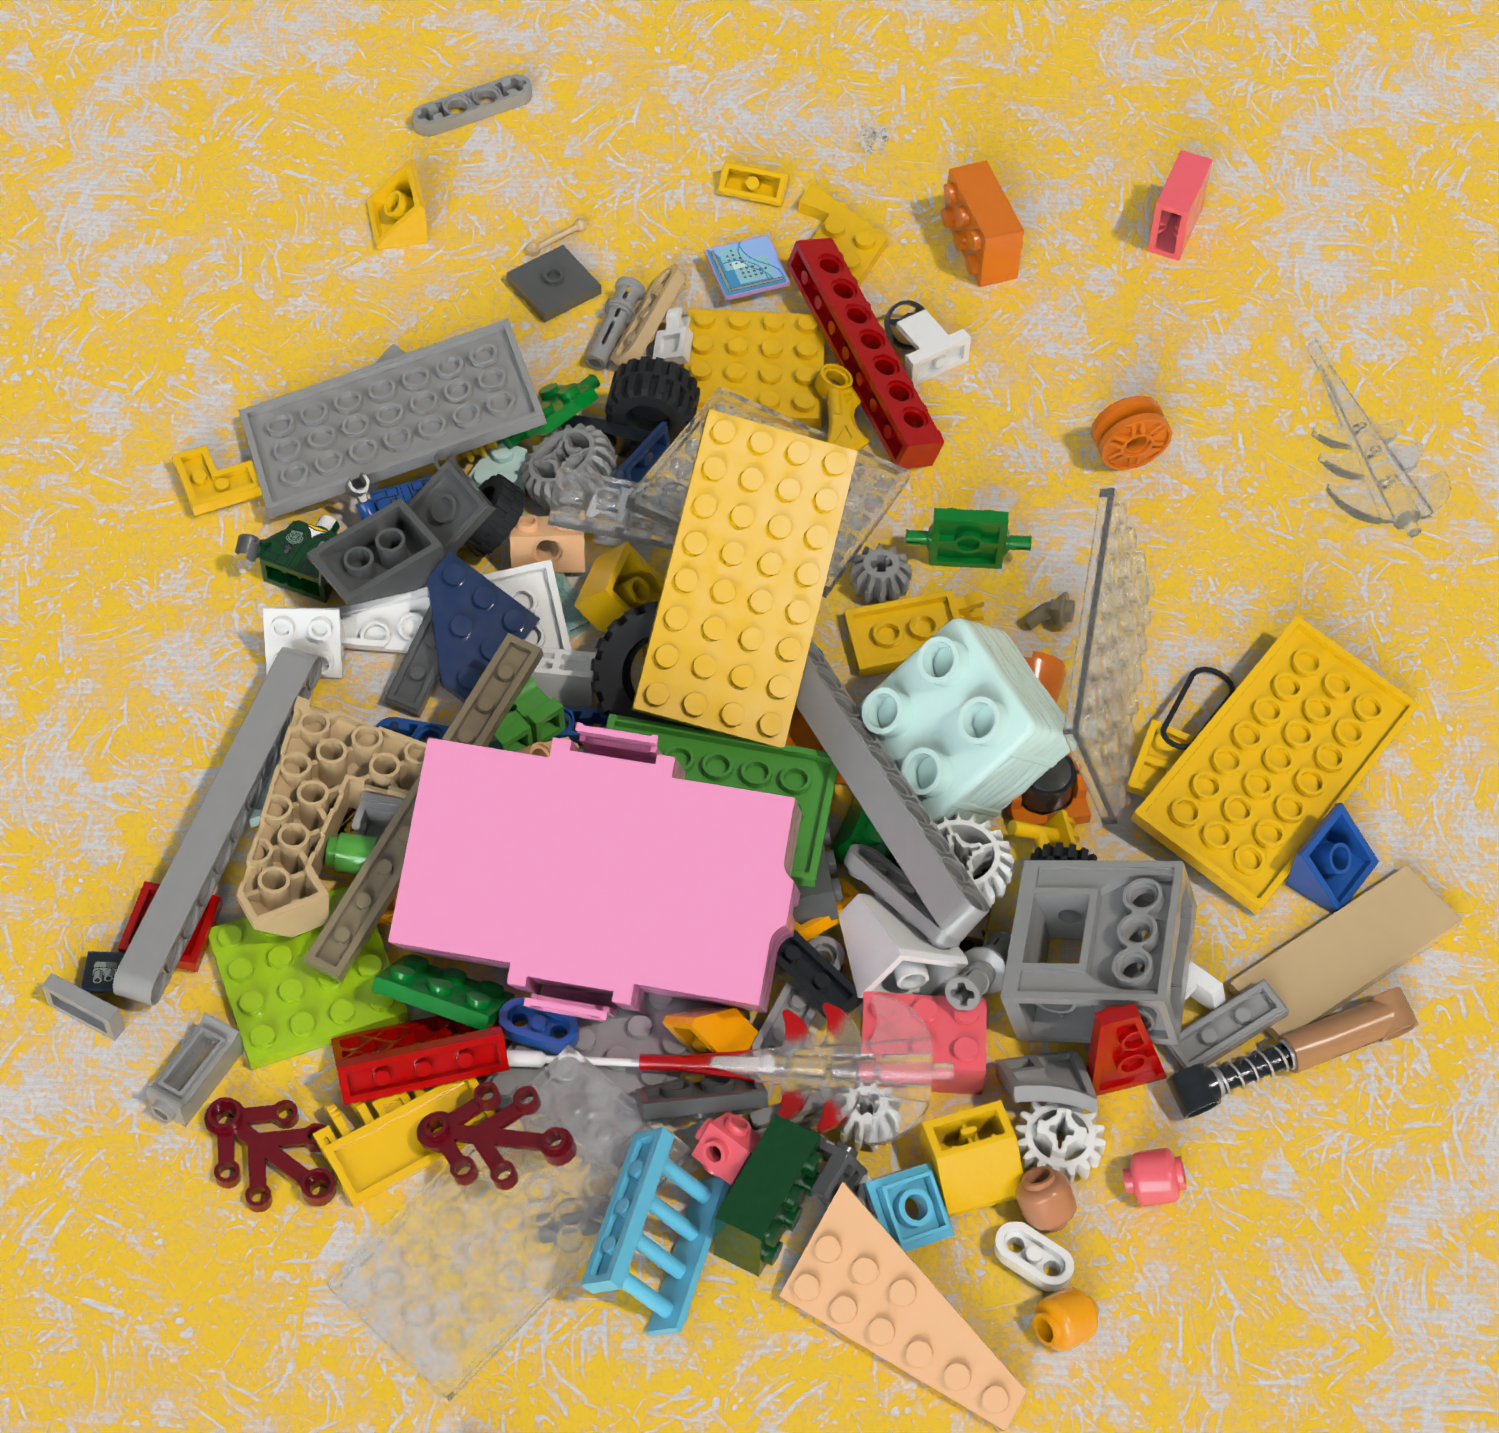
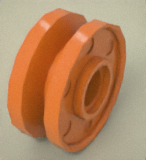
(1131, 432)

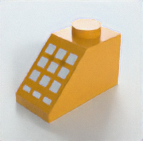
(712, 1029)

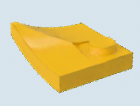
(1155, 758)

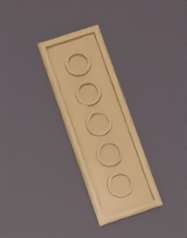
(1352, 949)

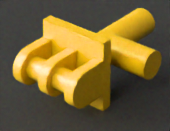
(1057, 829)

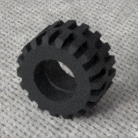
(652, 392)

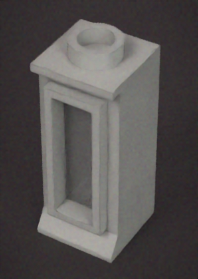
(195, 1071)

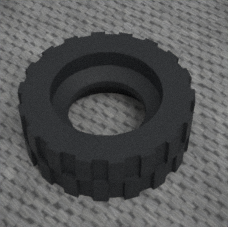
(509, 506)

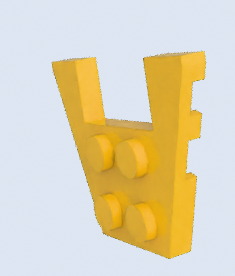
(852, 235)

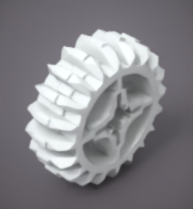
(980, 849)

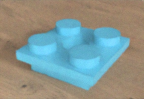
(887, 1203)

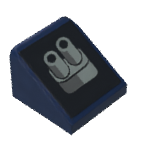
(100, 971)

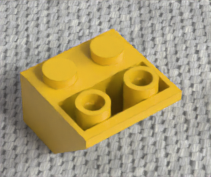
(973, 1157)

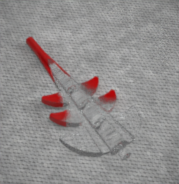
(889, 1069)

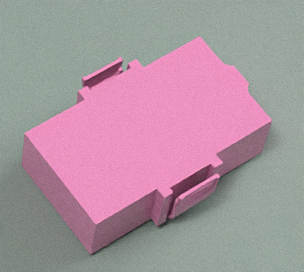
(598, 875)

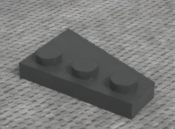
(700, 1099)

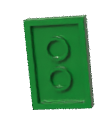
(442, 991)

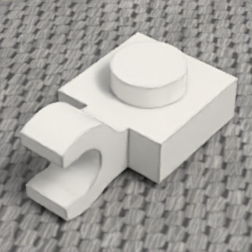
(676, 341)

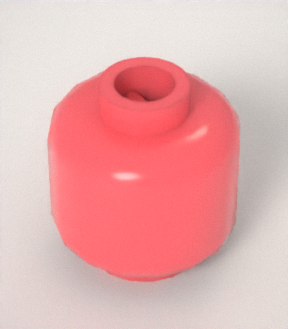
(1155, 1177)

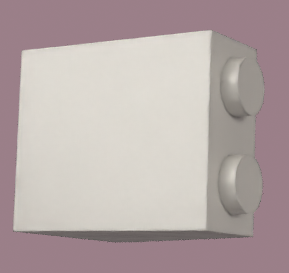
(893, 954)

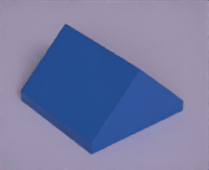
(1332, 862)

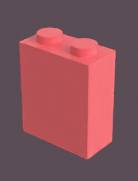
(1179, 205)

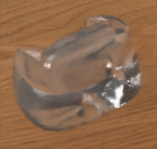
(872, 138)

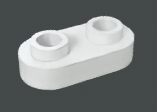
(1036, 1255)

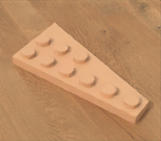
(883, 1300)

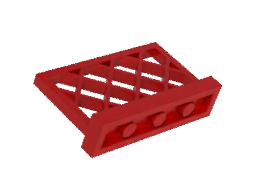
(410, 1066)

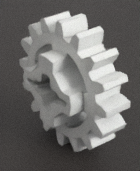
(1080, 1138)

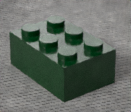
(767, 1196)

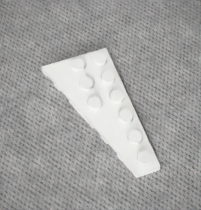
(393, 621)

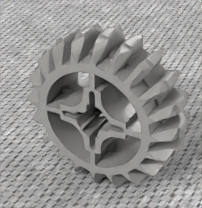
(571, 448)

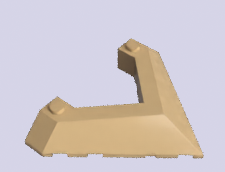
(319, 776)

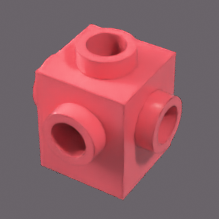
(725, 1145)

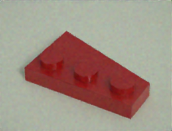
(1121, 1051)

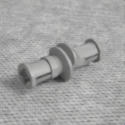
(982, 974)

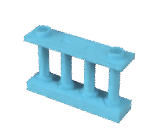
(623, 1232)

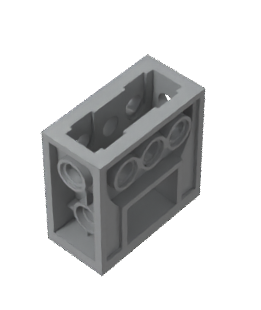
(1111, 911)

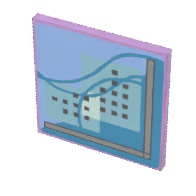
(747, 267)

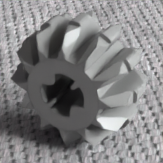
(880, 574)

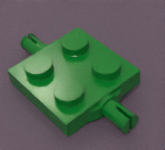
(559, 405)
(968, 538)

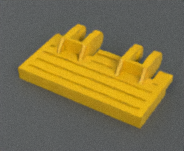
(388, 1147)

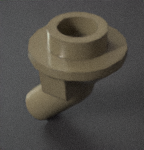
(1059, 609)

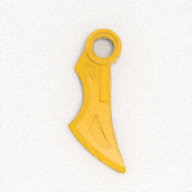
(841, 407)

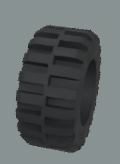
(614, 661)

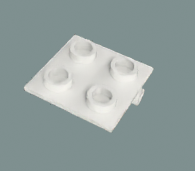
(308, 631)

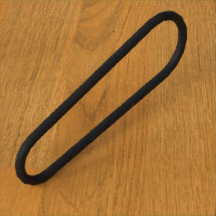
(1180, 697)

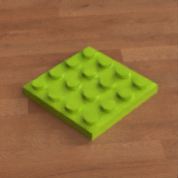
(289, 1006)

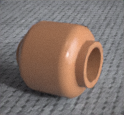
(1046, 1199)

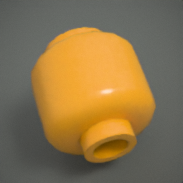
(1066, 1319)

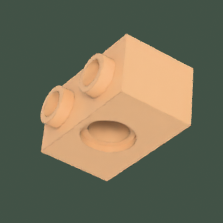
(565, 551)

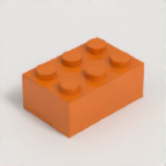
(982, 223)

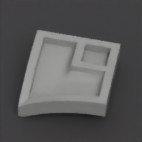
(1048, 1078)

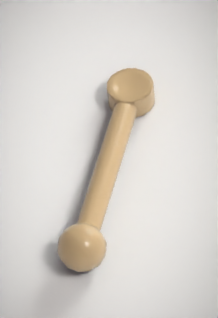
(533, 248)

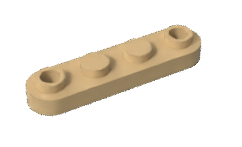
(649, 315)

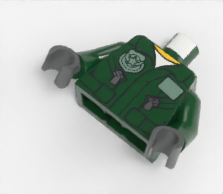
(285, 557)

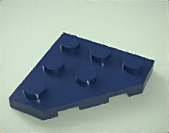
(470, 622)

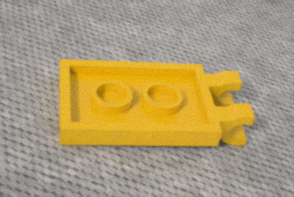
(893, 630)

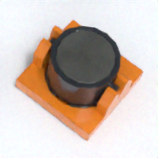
(1052, 794)

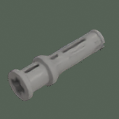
(600, 352)

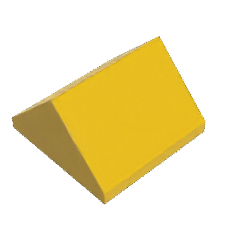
(398, 210)

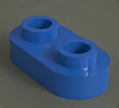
(539, 1027)

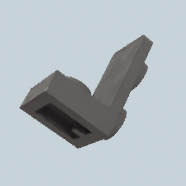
(840, 1168)

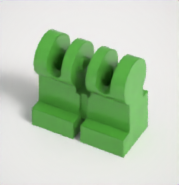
(530, 720)

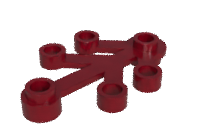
(492, 1134)
(264, 1148)

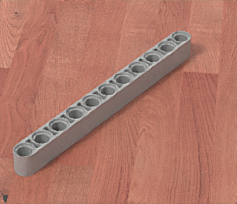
(888, 800)
(215, 830)

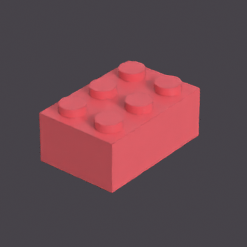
(955, 1036)

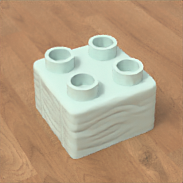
(967, 722)

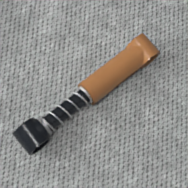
(1379, 1018)

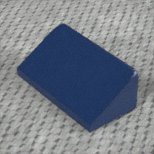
(645, 455)

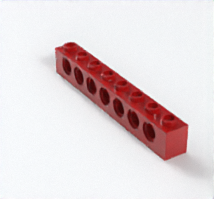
(865, 351)

